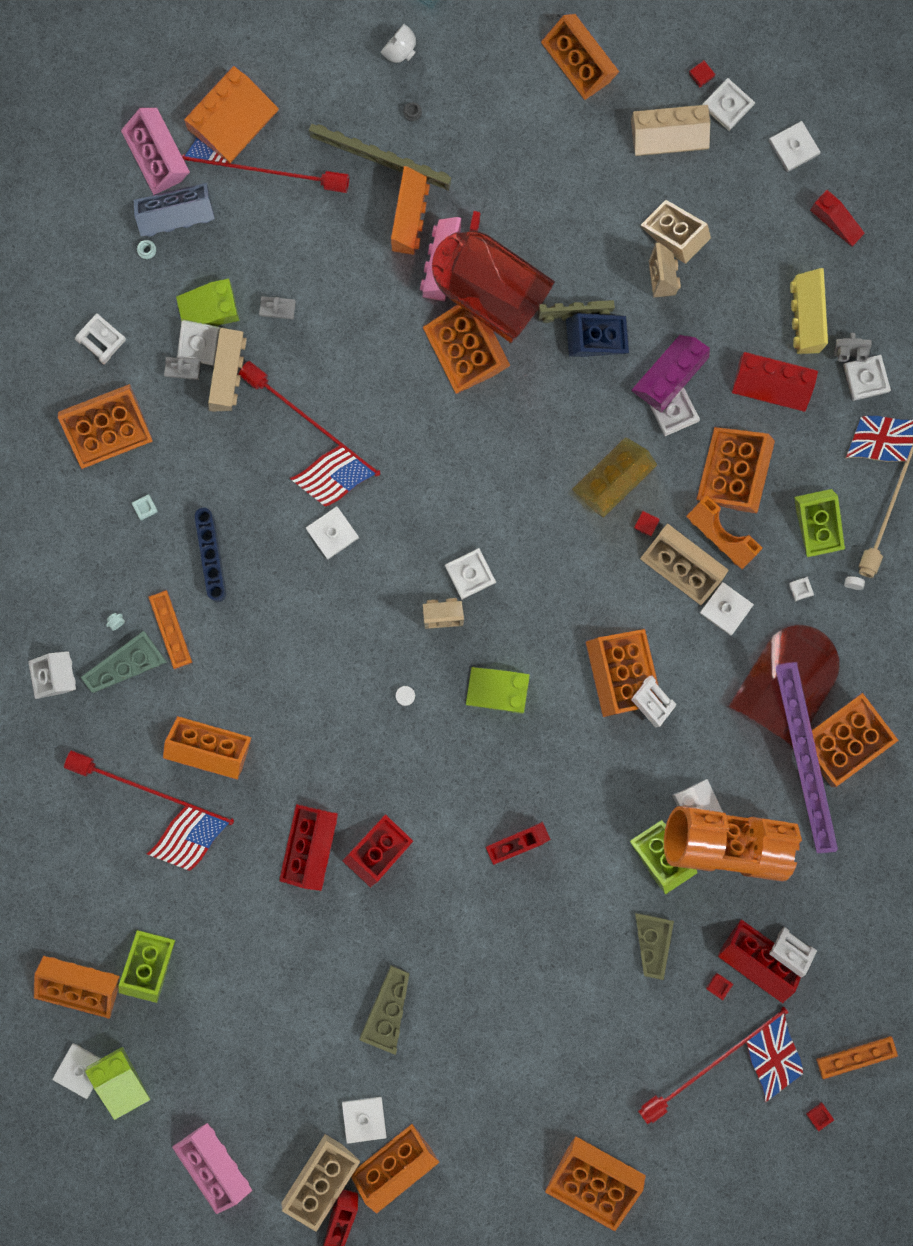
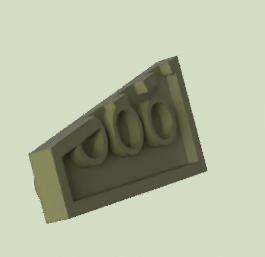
(560, 311)
(384, 1020)

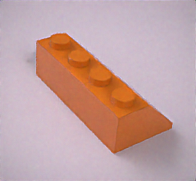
(579, 56)
(409, 212)
(206, 747)
(75, 986)
(394, 1168)

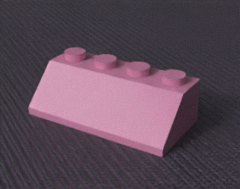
(154, 150)
(445, 228)
(212, 1169)

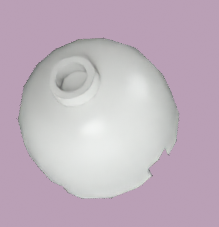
(400, 45)

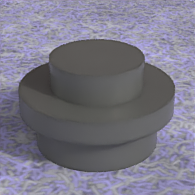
(412, 111)

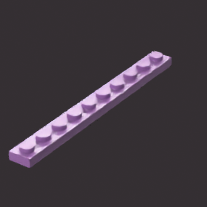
(806, 757)

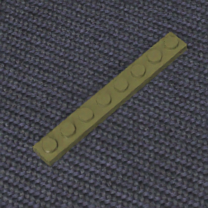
(374, 154)

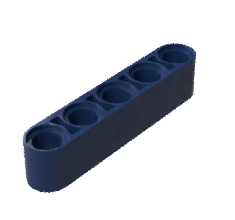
(205, 547)

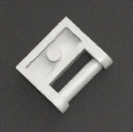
(105, 334)
(649, 703)
(791, 956)

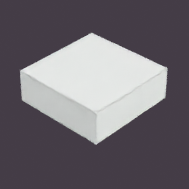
(801, 589)

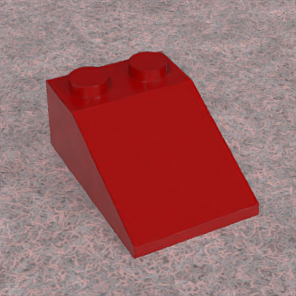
(377, 851)

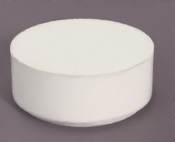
(854, 583)
(405, 695)

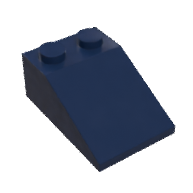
(596, 335)

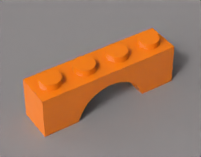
(738, 549)

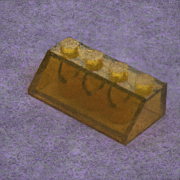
(615, 476)

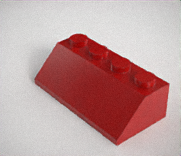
(774, 381)
(308, 847)
(749, 954)

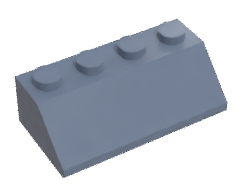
(173, 210)

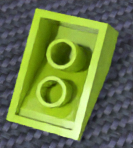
(209, 304)
(820, 522)
(497, 690)
(650, 849)
(146, 966)
(117, 1083)

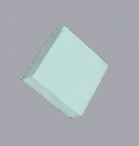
(144, 507)

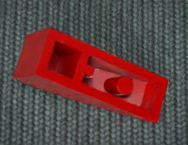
(837, 217)
(518, 843)
(341, 1219)

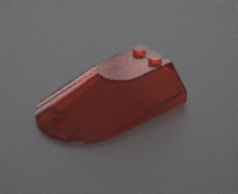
(489, 282)
(760, 692)

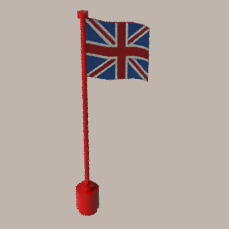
(770, 1054)

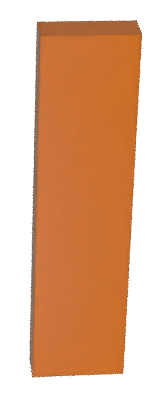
(170, 629)
(857, 1057)

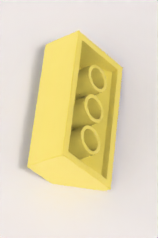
(810, 312)

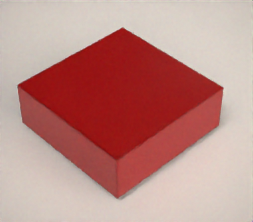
(702, 74)
(475, 221)
(646, 523)
(719, 986)
(820, 1117)

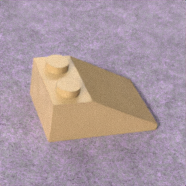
(677, 230)
(663, 272)
(443, 614)

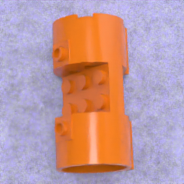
(731, 843)

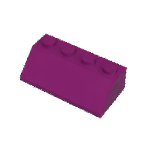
(672, 371)

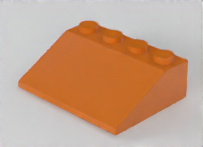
(230, 114)
(465, 348)
(105, 426)
(736, 468)
(619, 669)
(850, 740)
(596, 1184)

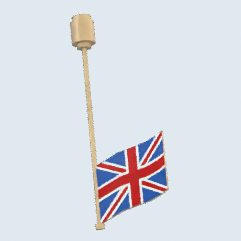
(884, 441)

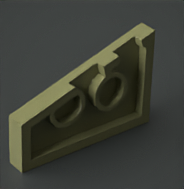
(654, 942)

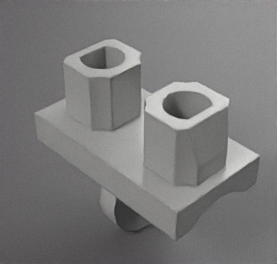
(277, 307)
(852, 347)
(182, 368)

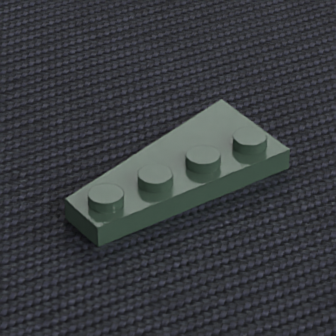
(130, 660)

